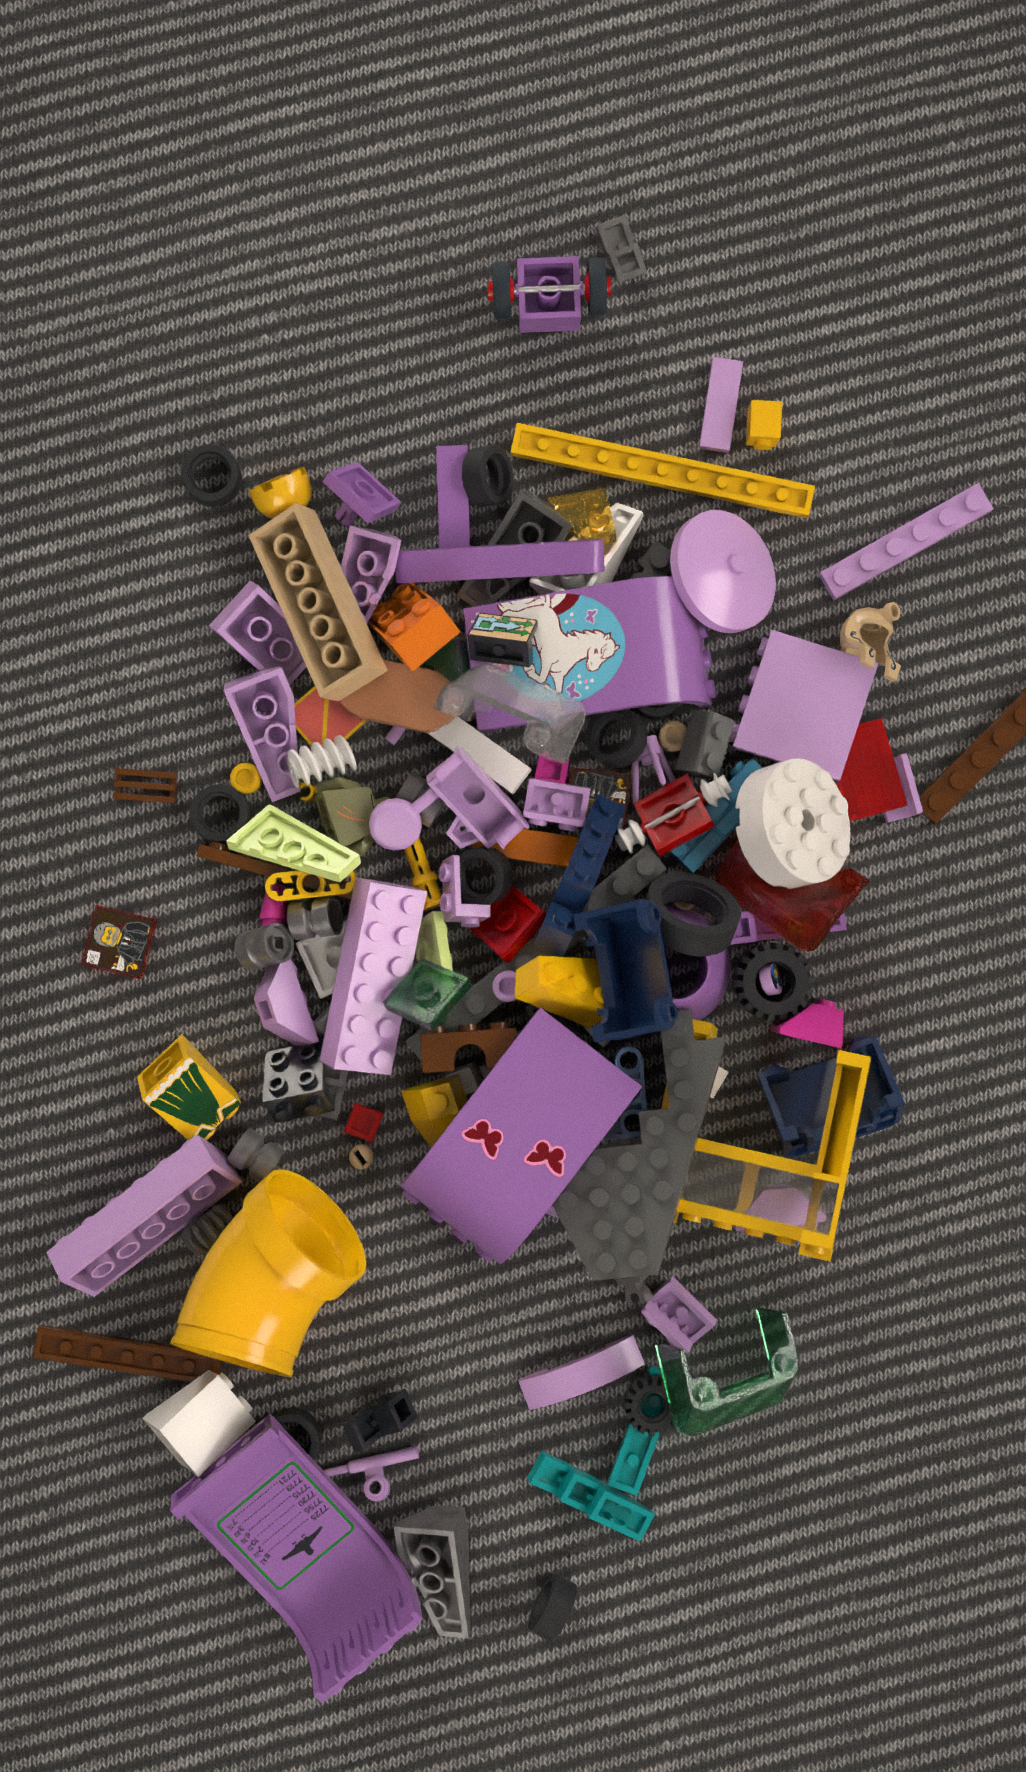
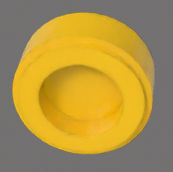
(245, 778)

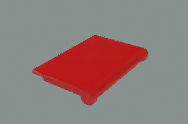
(870, 774)

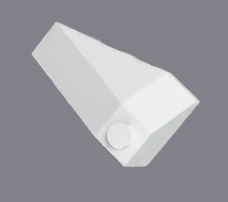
(626, 523)

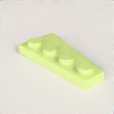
(288, 842)

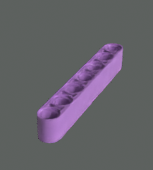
(500, 561)

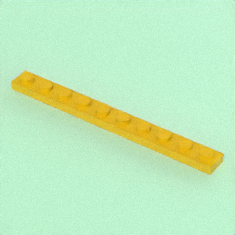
(662, 470)

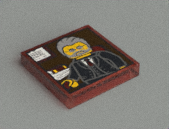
(605, 783)
(119, 942)

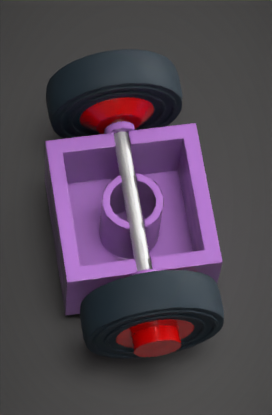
(549, 292)

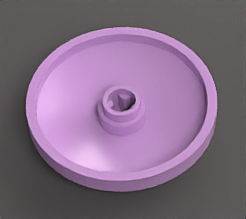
(723, 571)

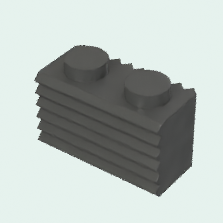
(705, 744)

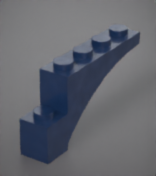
(579, 876)

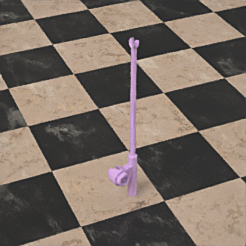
(374, 1471)

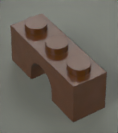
(440, 1046)

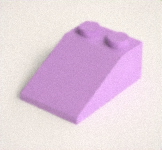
(259, 632)

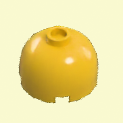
(282, 492)

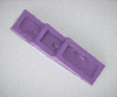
(452, 498)

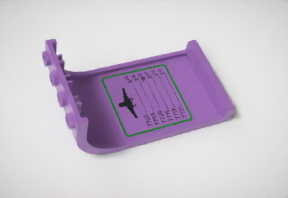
(304, 1552)

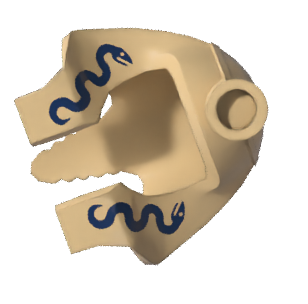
(867, 634)

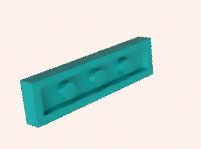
(636, 1448)

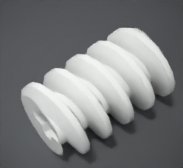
(320, 759)

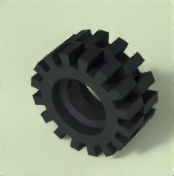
(636, 1416)

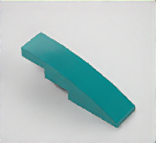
(591, 1496)

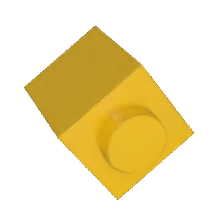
(763, 424)

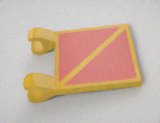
(324, 718)

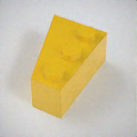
(562, 987)

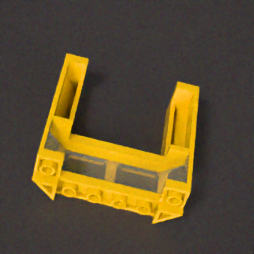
(776, 1192)

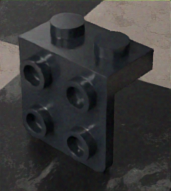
(296, 1083)

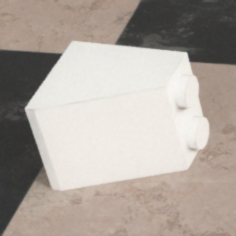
(201, 1421)

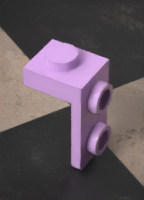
(468, 914)

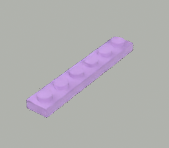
(905, 541)

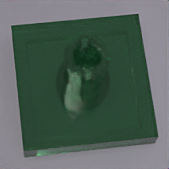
(427, 994)

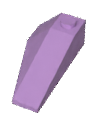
(369, 565)
(268, 724)

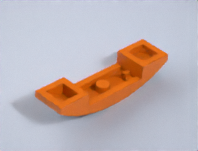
(538, 847)

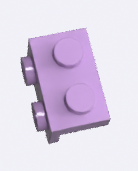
(556, 803)
(677, 1315)

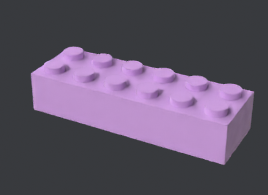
(372, 962)
(143, 1216)

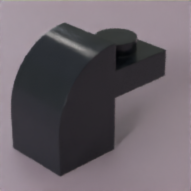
(379, 1418)

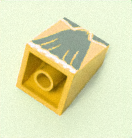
(187, 1090)

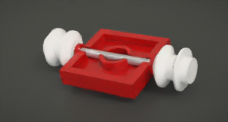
(673, 814)

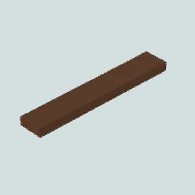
(121, 1354)

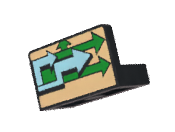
(502, 639)

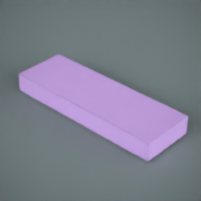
(720, 405)

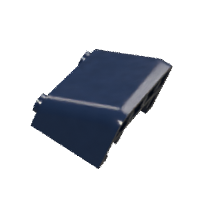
(629, 969)
(801, 1099)

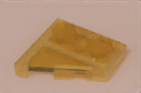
(588, 514)

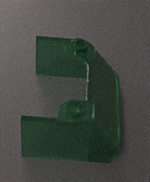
(698, 1402)

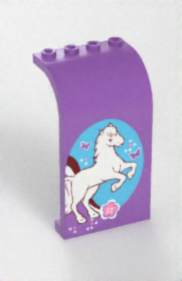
(609, 647)

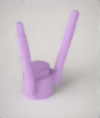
(651, 755)

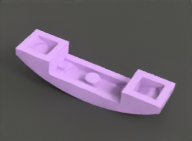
(582, 1374)

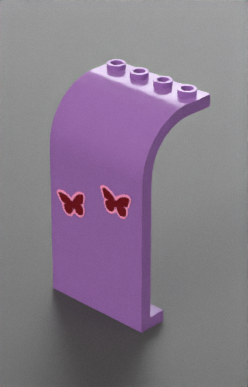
(520, 1138)

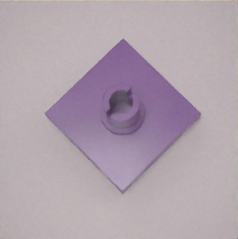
(361, 494)

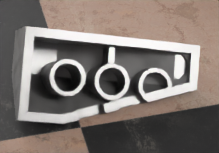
(438, 1556)

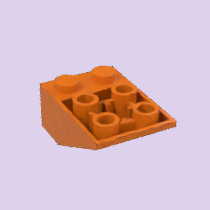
(412, 625)

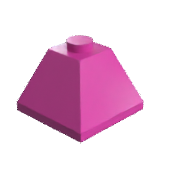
(814, 1023)

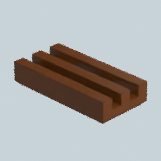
(119, 784)

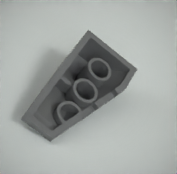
(525, 522)

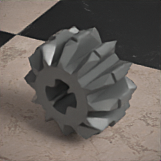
(206, 1229)

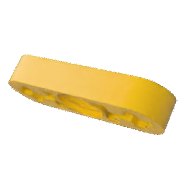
(288, 894)

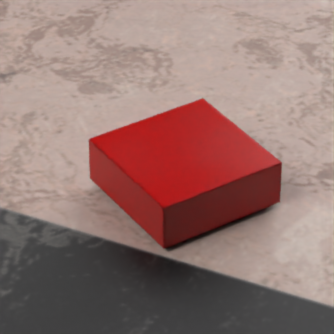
(363, 1122)

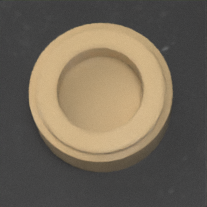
(672, 736)

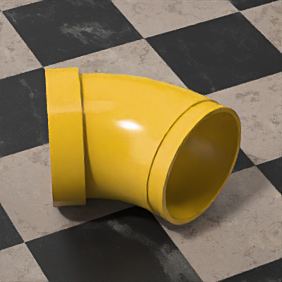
(270, 1276)

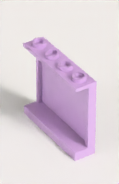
(803, 703)

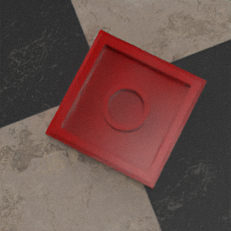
(510, 924)

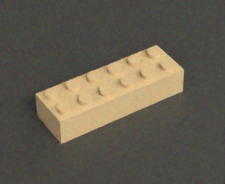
(317, 603)

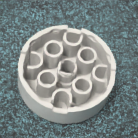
(793, 824)

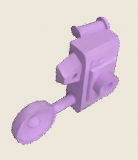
(468, 792)

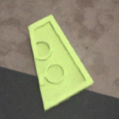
(433, 940)

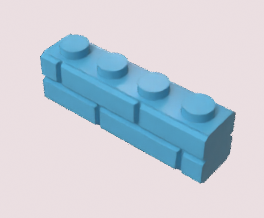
(725, 817)

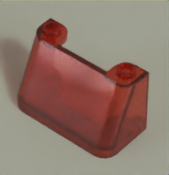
(797, 914)

